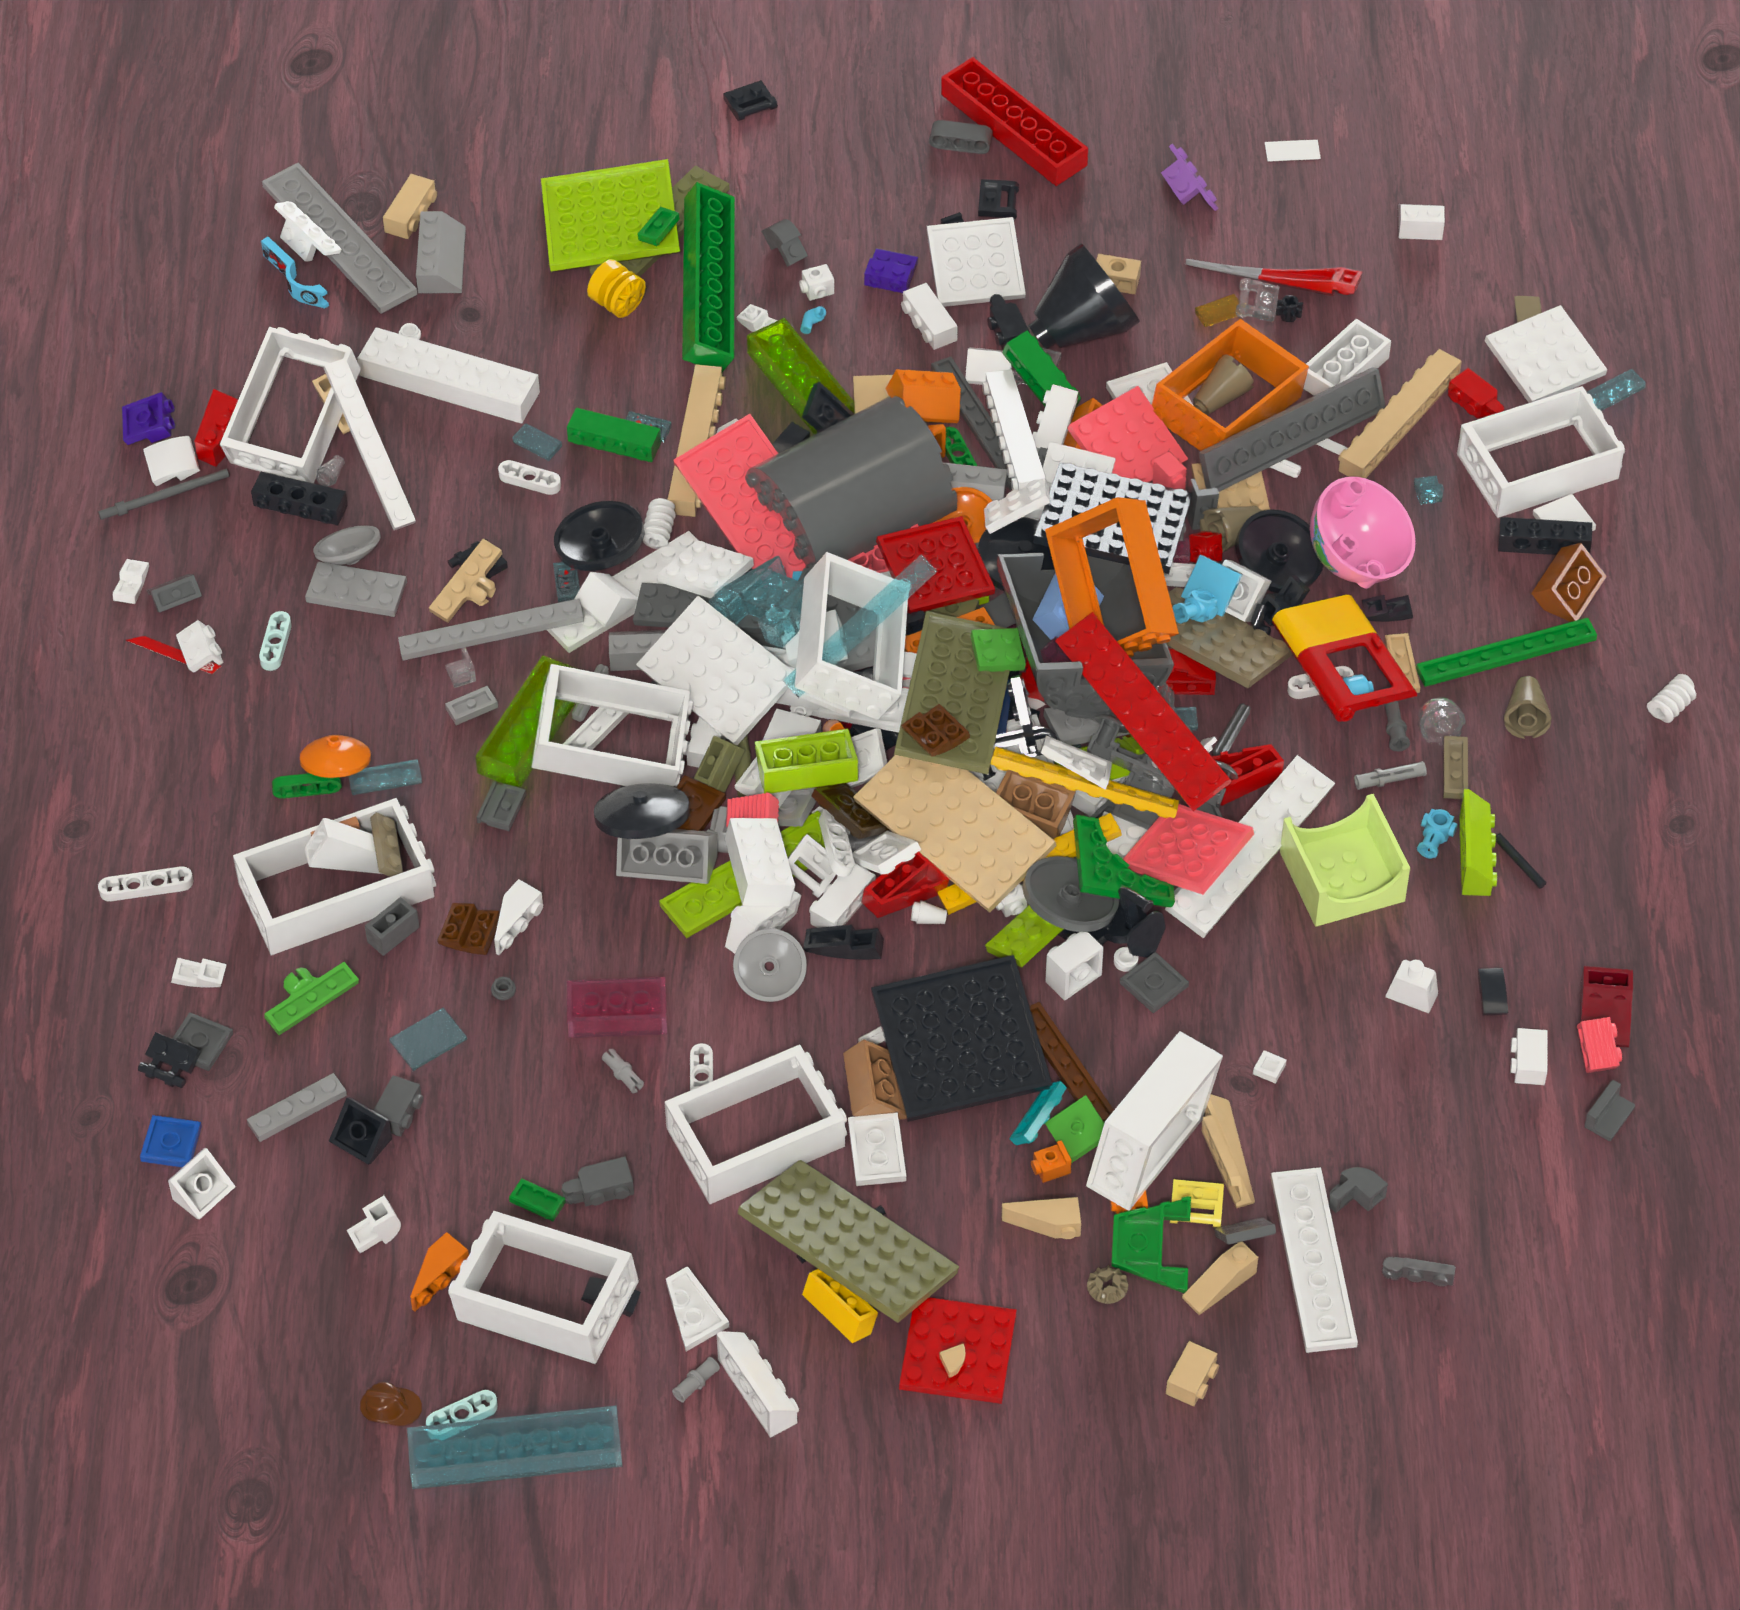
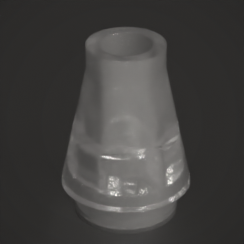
(329, 472)

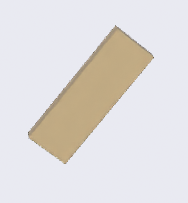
(1401, 650)

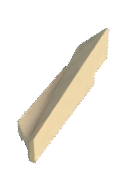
(1224, 1144)

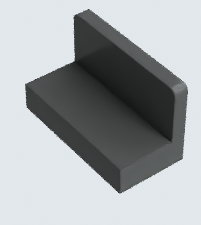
(1200, 502)
(174, 592)
(1609, 1112)

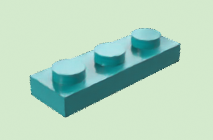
(1038, 1114)

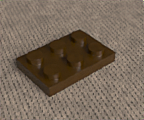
(840, 803)

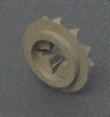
(1109, 1294)

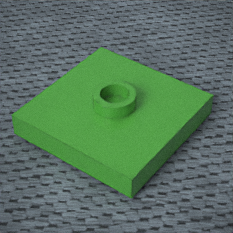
(1077, 1127)

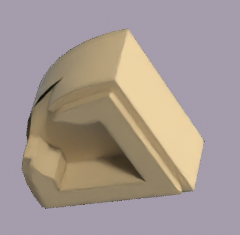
(953, 1359)

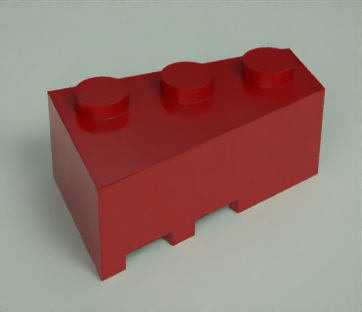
(213, 427)
(1190, 676)
(1254, 767)
(903, 886)

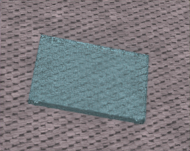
(428, 1039)

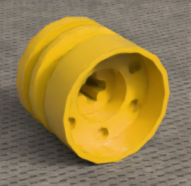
(616, 288)

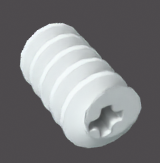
(659, 523)
(1672, 698)

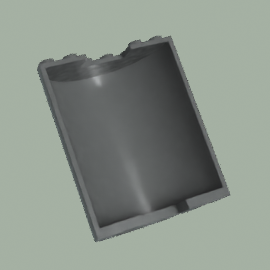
(857, 482)
(1122, 616)

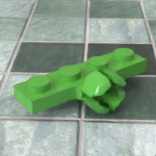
(309, 995)

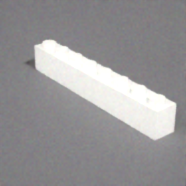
(1013, 428)

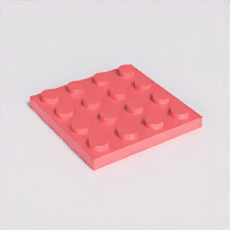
(1129, 433)
(1188, 848)

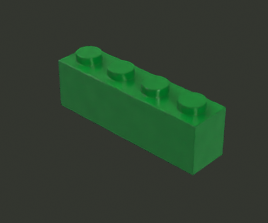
(1035, 365)
(614, 434)

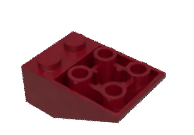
(1608, 994)

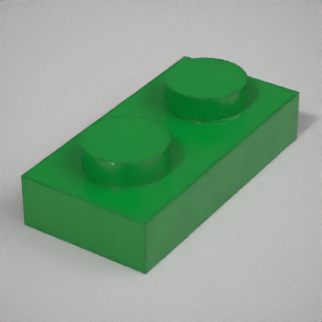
(658, 226)

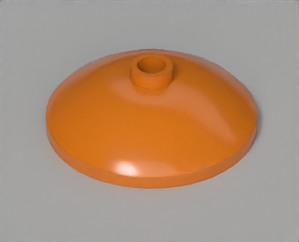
(971, 507)
(335, 756)

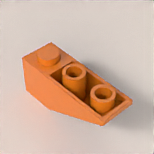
(438, 1268)

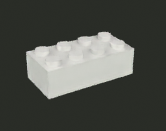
(1346, 356)
(759, 862)

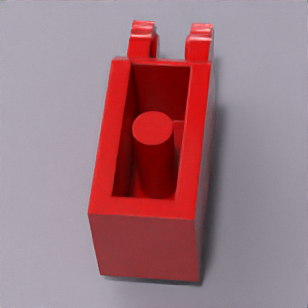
(1474, 394)

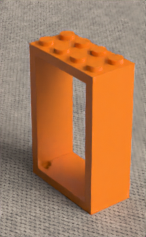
(1251, 350)
(1076, 578)

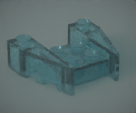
(766, 595)

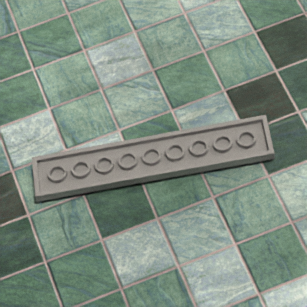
(359, 258)

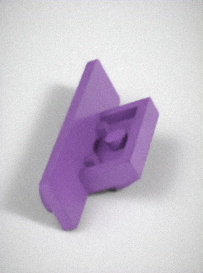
(1184, 181)

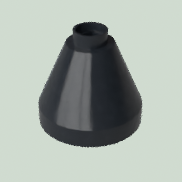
(1081, 304)

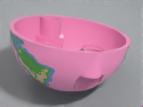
(1364, 540)

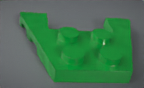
(1140, 1239)

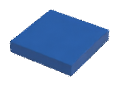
(170, 1141)

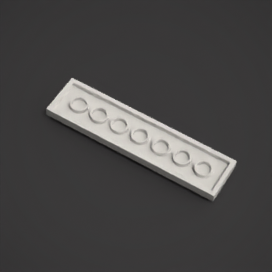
(631, 578)
(1313, 1260)

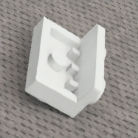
(199, 646)

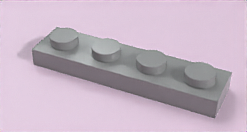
(296, 1107)

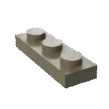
(1455, 766)
(386, 845)

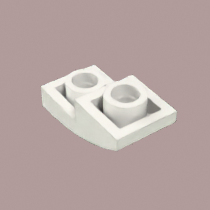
(754, 318)

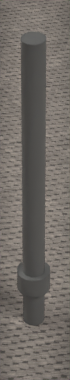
(122, 508)

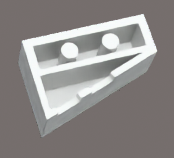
(754, 918)

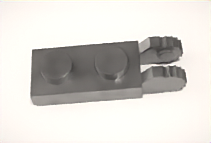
(1418, 1270)

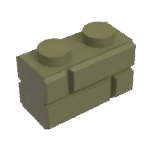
(719, 764)

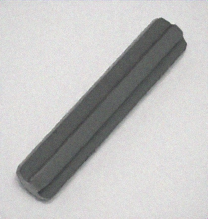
(1232, 729)

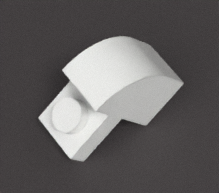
(379, 1225)

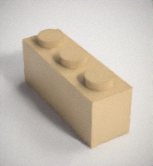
(404, 212)

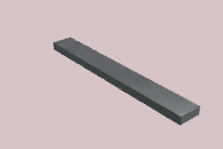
(975, 415)

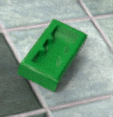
(537, 1199)

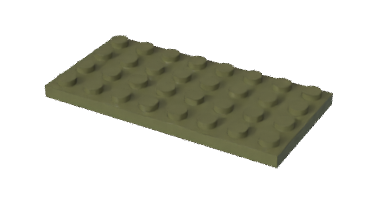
(949, 676)
(848, 1240)

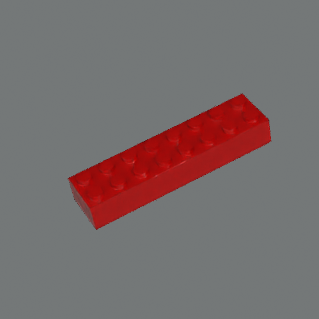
(1014, 121)

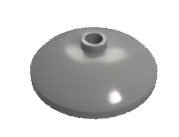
(347, 545)
(772, 947)

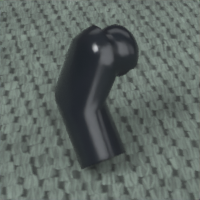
(1258, 619)

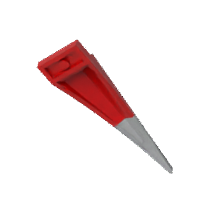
(1320, 281)

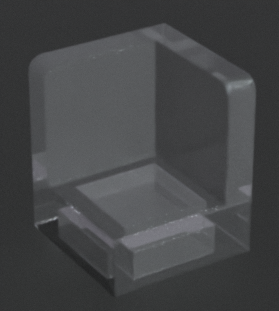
(461, 671)

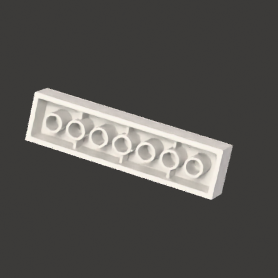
(448, 375)

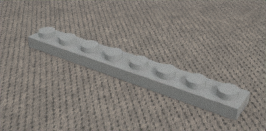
(491, 629)

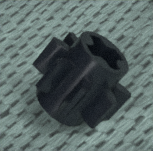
(1289, 308)

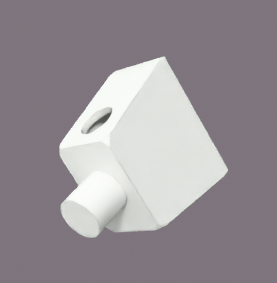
(1414, 986)

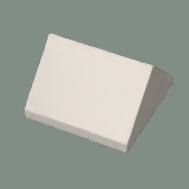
(983, 361)
(605, 598)
(200, 1184)

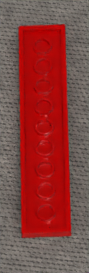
(1143, 712)

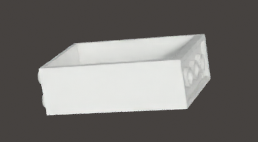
(275, 346)
(1531, 420)
(857, 586)
(617, 695)
(1154, 1120)
(771, 1158)
(530, 1325)

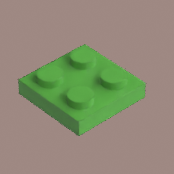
(998, 650)

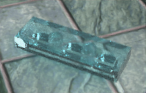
(1616, 389)
(385, 777)

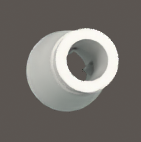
(927, 914)

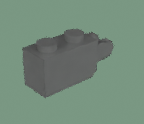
(600, 1183)

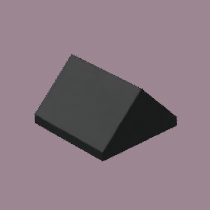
(361, 1131)

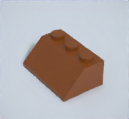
(1569, 583)

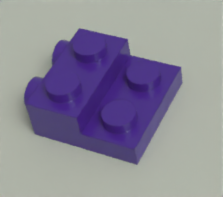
(890, 270)
(148, 419)

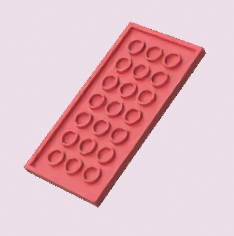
(717, 477)

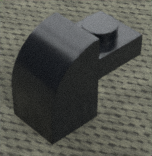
(1291, 595)

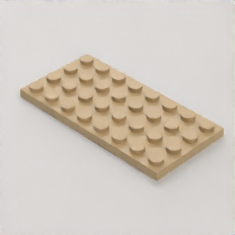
(957, 824)

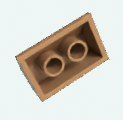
(1039, 802)
(871, 1081)

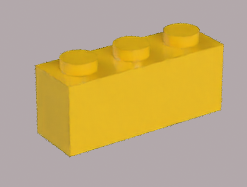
(840, 1306)

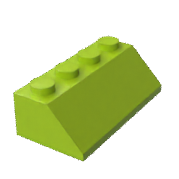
(806, 761)
(1477, 846)

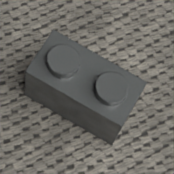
(392, 926)
(399, 1103)

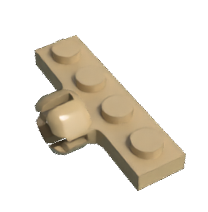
(468, 582)

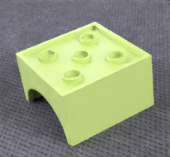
(1346, 865)

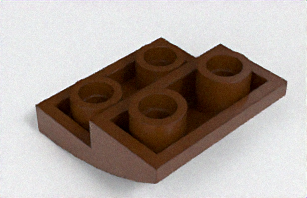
(936, 731)
(469, 929)

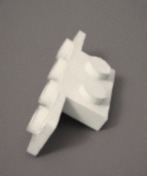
(303, 234)

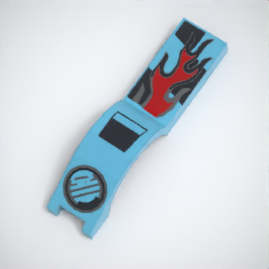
(284, 263)

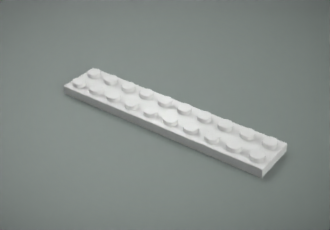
(1291, 795)

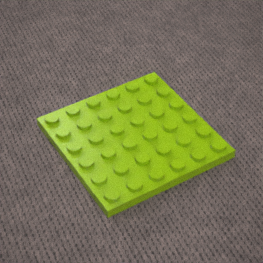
(601, 212)

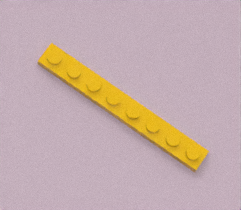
(1053, 773)
(956, 899)

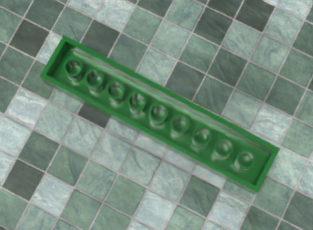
(708, 277)

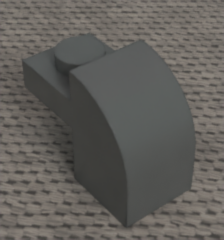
(785, 238)
(1360, 1185)

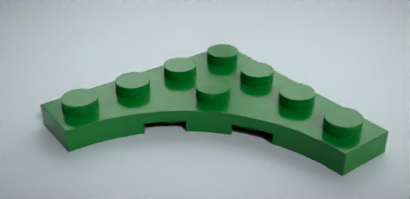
(1106, 873)

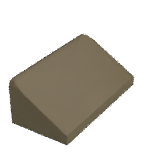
(1527, 307)

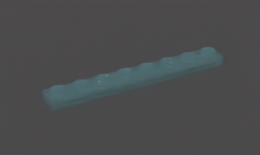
(872, 615)

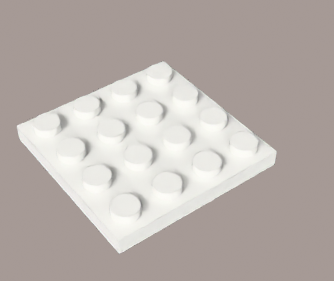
(975, 261)
(1545, 355)

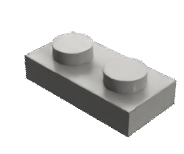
(471, 705)

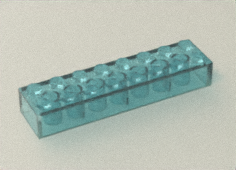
(514, 1447)

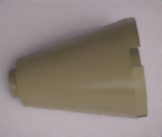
(1223, 385)
(1227, 521)
(1527, 710)

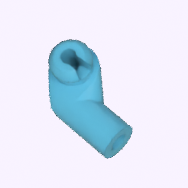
(811, 317)

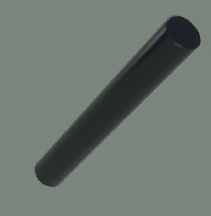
(1520, 861)

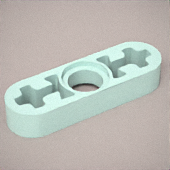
(273, 632)
(466, 1403)

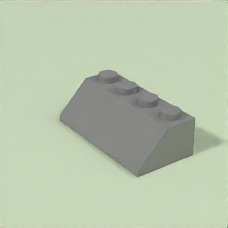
(440, 253)
(985, 479)
(629, 647)
(671, 856)

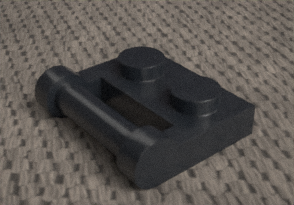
(749, 100)
(991, 198)

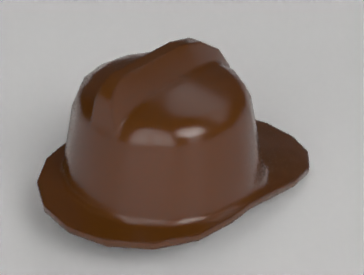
(390, 1405)

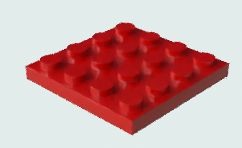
(950, 551)
(946, 1324)

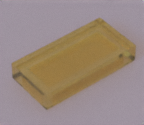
(1217, 310)

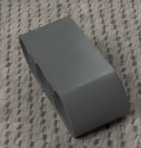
(960, 137)

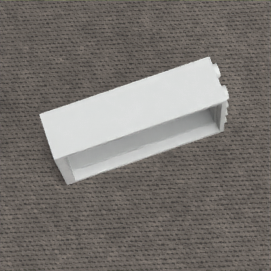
(342, 910)

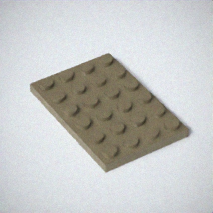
(1228, 646)

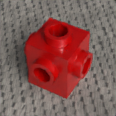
(1206, 544)

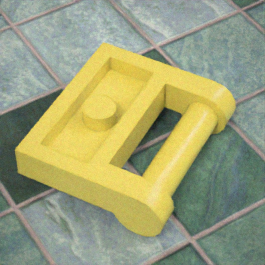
(1203, 1196)

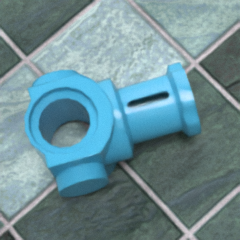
(1198, 606)
(1438, 828)

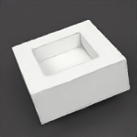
(1269, 1066)

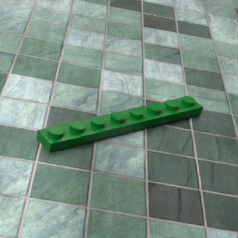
(1506, 652)

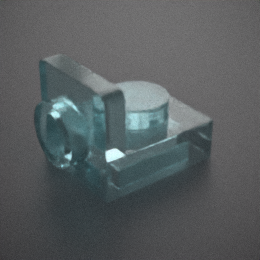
(1428, 490)

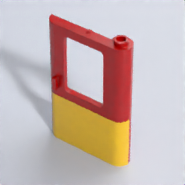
(1332, 627)

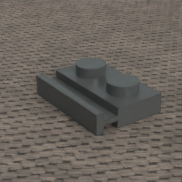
(501, 806)

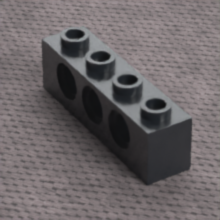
(299, 498)
(1541, 535)

